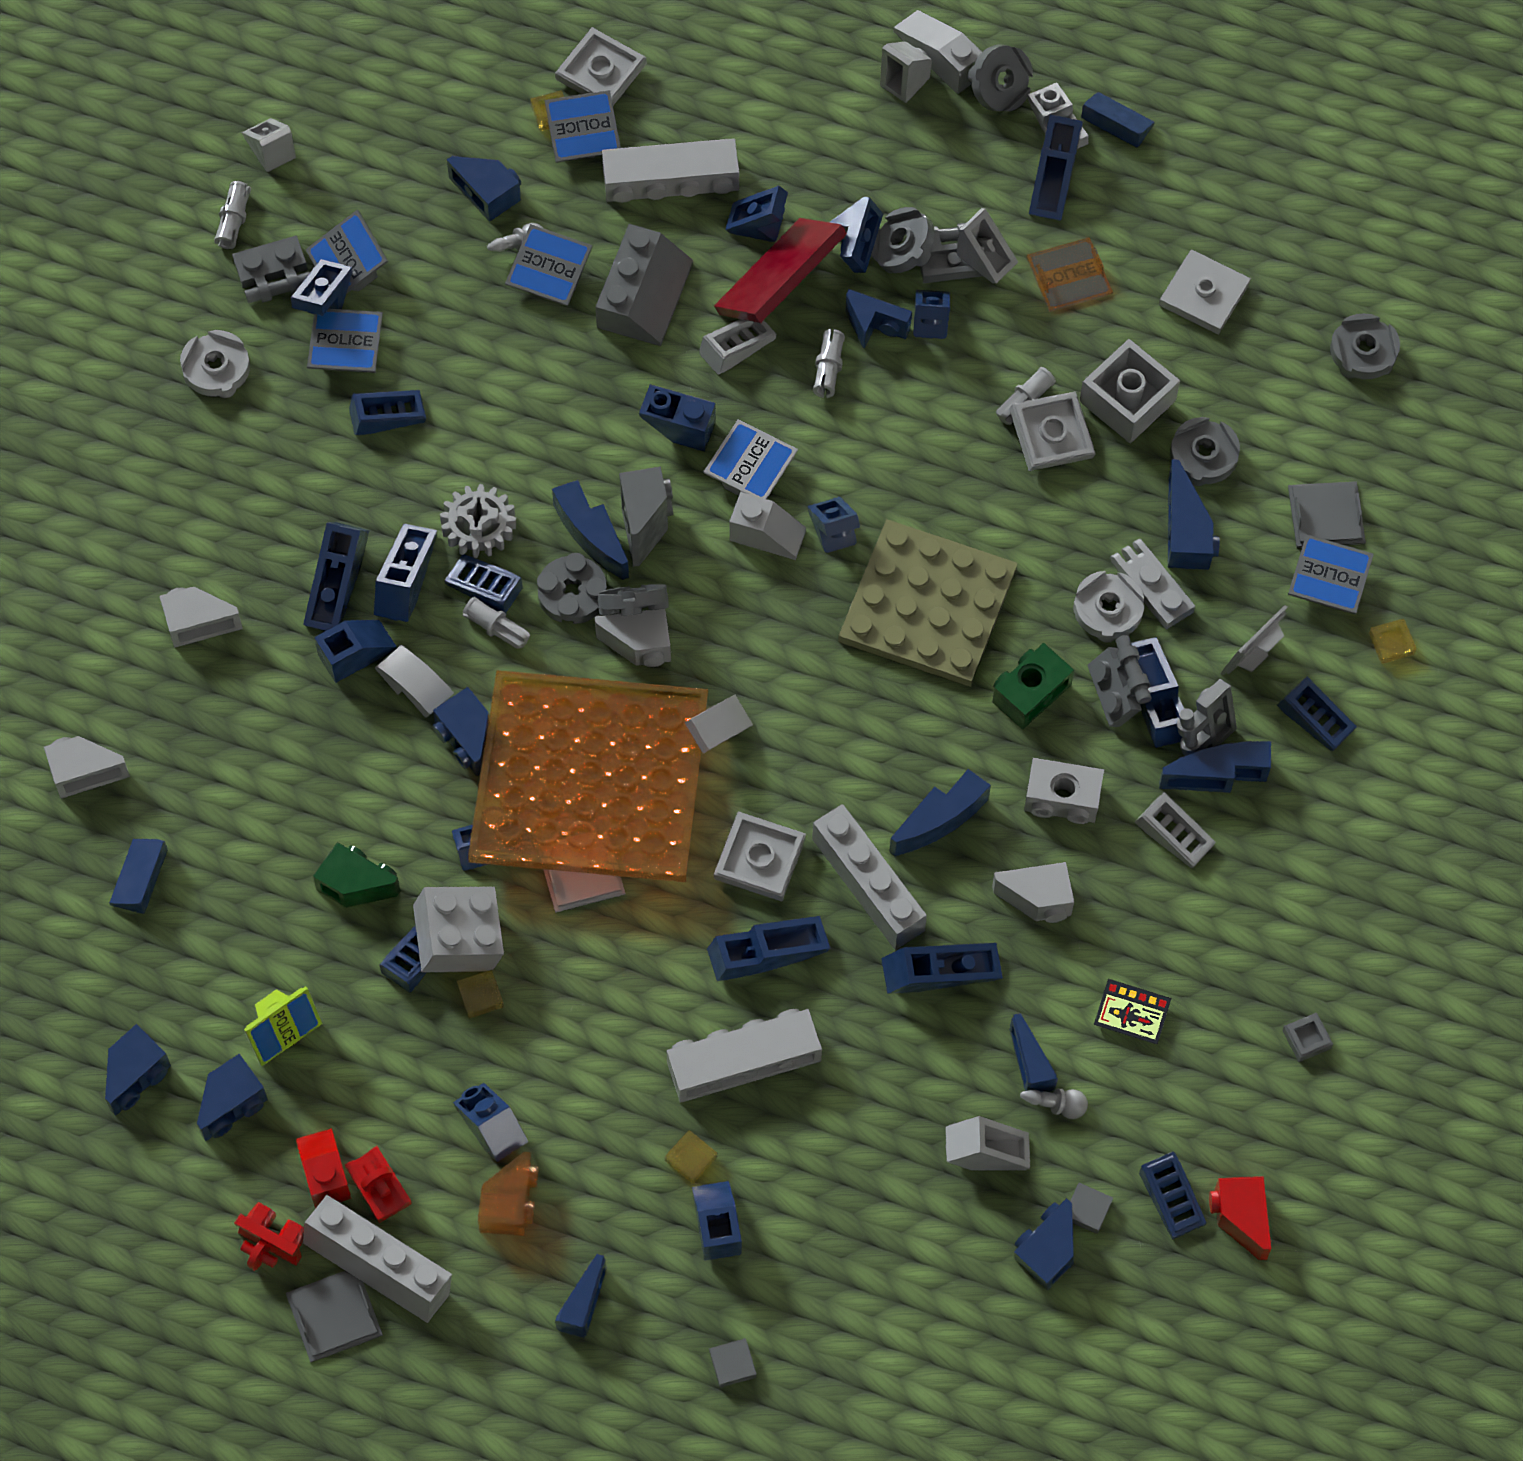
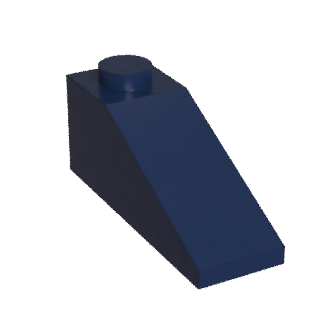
(1189, 524)
(404, 573)
(335, 574)
(940, 967)

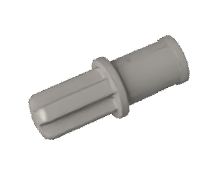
(1030, 390)
(495, 623)

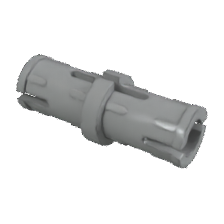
(232, 215)
(828, 363)

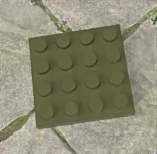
(928, 602)

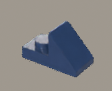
(758, 215)
(862, 226)
(323, 288)
(870, 313)
(931, 314)
(834, 524)

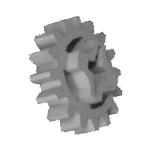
(495, 523)

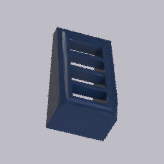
(375, 423)
(498, 602)
(1325, 706)
(390, 968)
(1032, 1062)
(1171, 1162)
(580, 1306)

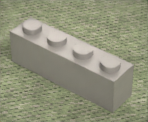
(670, 170)
(869, 877)
(743, 1054)
(377, 1258)

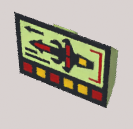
(1132, 1011)

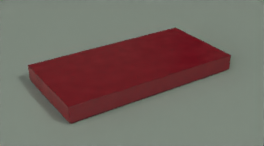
(780, 270)

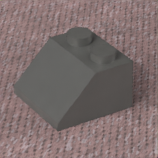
(645, 509)

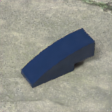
(1055, 167)
(590, 528)
(1164, 708)
(1218, 767)
(941, 814)
(767, 947)

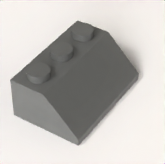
(643, 286)

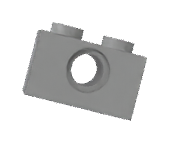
(1080, 781)

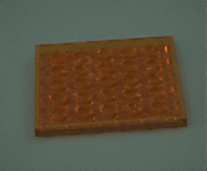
(588, 777)

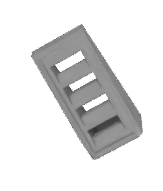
(722, 357)
(1158, 832)

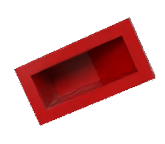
(323, 1167)
(1243, 1212)

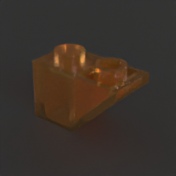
(505, 1198)

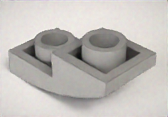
(1053, 101)
(415, 679)
(718, 723)

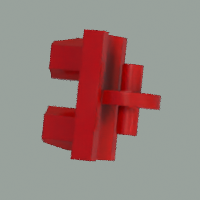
(378, 1184)
(256, 1229)

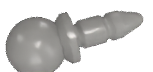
(511, 241)
(1069, 1103)

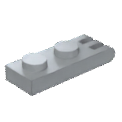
(1159, 589)

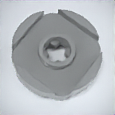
(218, 381)
(1103, 623)

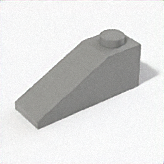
(948, 48)

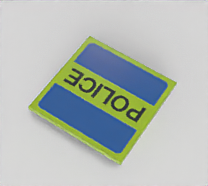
(281, 1023)

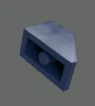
(486, 184)

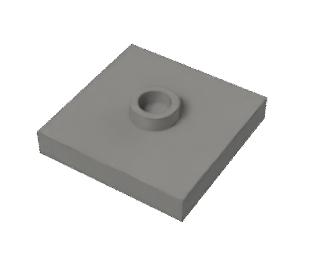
(600, 65)
(1204, 291)
(1052, 431)
(759, 856)

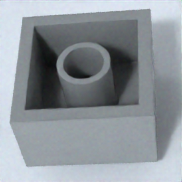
(1129, 391)
(458, 929)

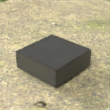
(1307, 1037)
(1089, 1207)
(732, 1362)

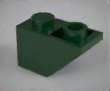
(353, 879)

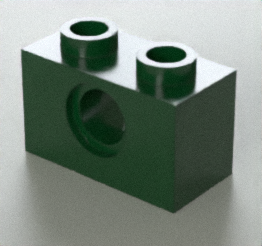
(1025, 703)

